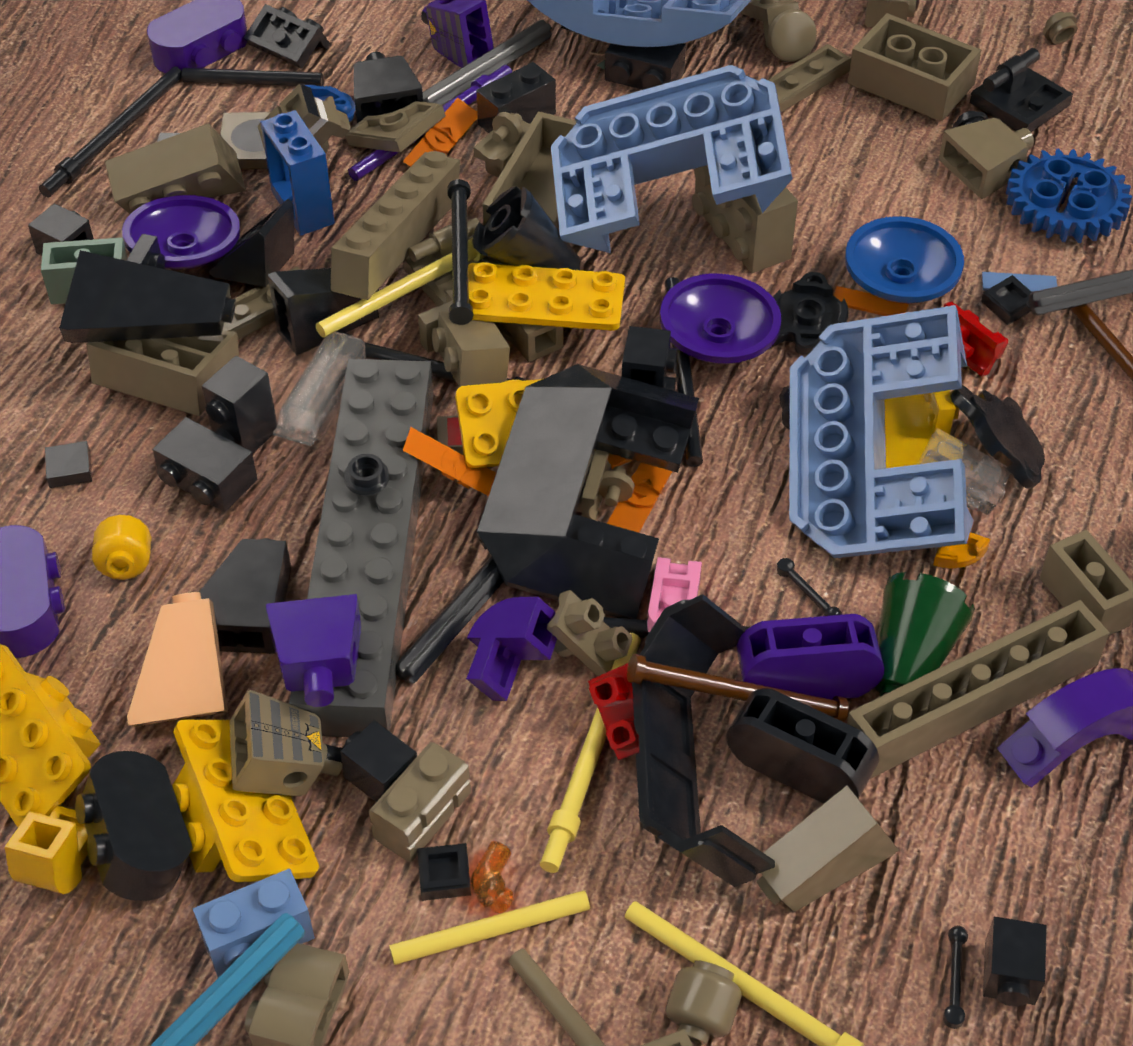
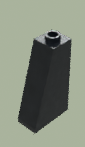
(138, 301)

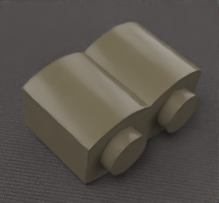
(299, 998)

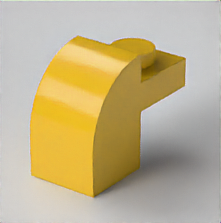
(48, 851)

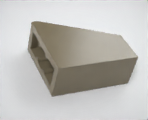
(825, 852)

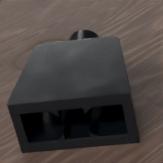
(384, 85)

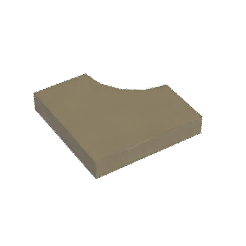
(395, 129)

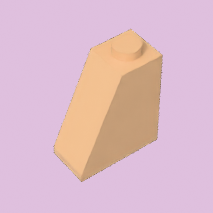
(181, 665)

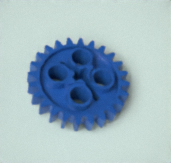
(1093, 207)

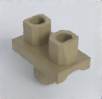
(501, 142)
(600, 483)
(584, 633)

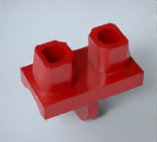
(980, 344)
(615, 703)

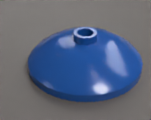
(904, 259)

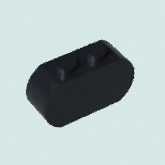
(801, 746)
(133, 826)

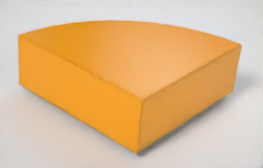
(962, 555)

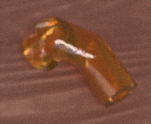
(487, 878)

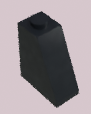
(305, 299)
(240, 589)

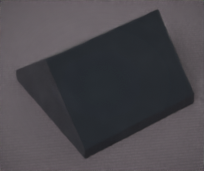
(260, 249)

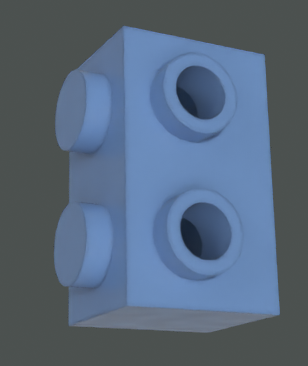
(241, 917)

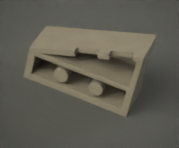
(183, 164)
(162, 369)

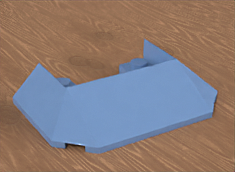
(662, 131)
(838, 444)

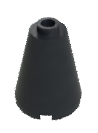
(522, 234)

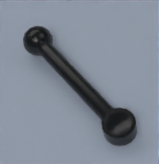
(786, 567)
(954, 1014)

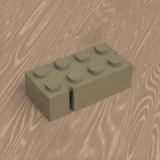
(532, 164)

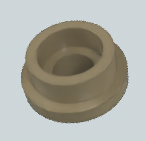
(1060, 27)

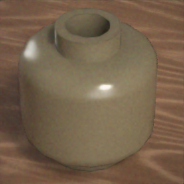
(704, 1001)

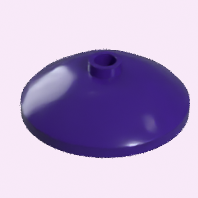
(187, 227)
(720, 318)

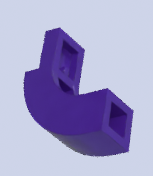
(1069, 720)

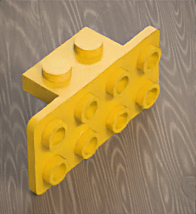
(546, 296)
(487, 418)
(912, 422)
(40, 741)
(246, 830)

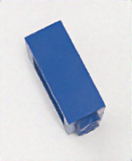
(298, 171)

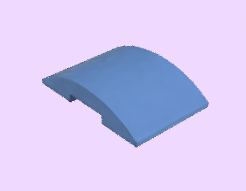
(642, 21)

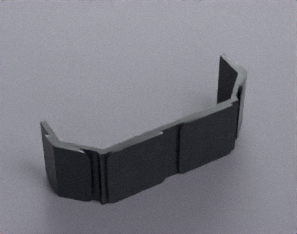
(686, 638)

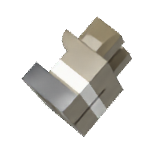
(318, 115)

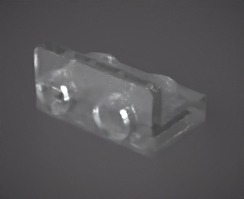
(983, 473)

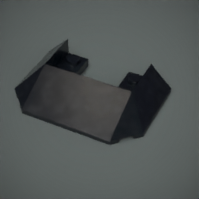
(542, 473)

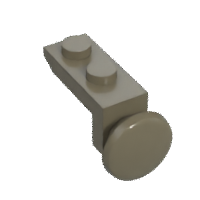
(787, 29)

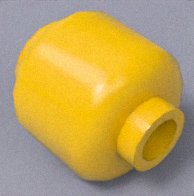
(121, 543)

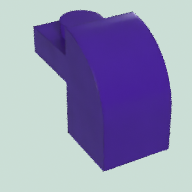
(504, 637)

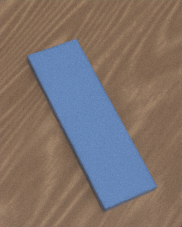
(1032, 282)

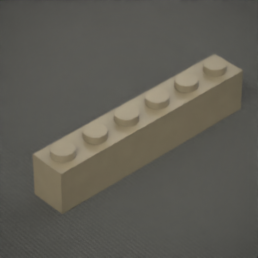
(392, 225)
(981, 685)

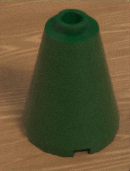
(918, 627)

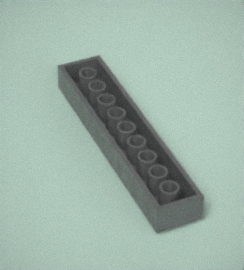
(370, 539)

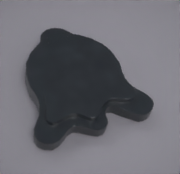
(808, 312)
(1003, 429)

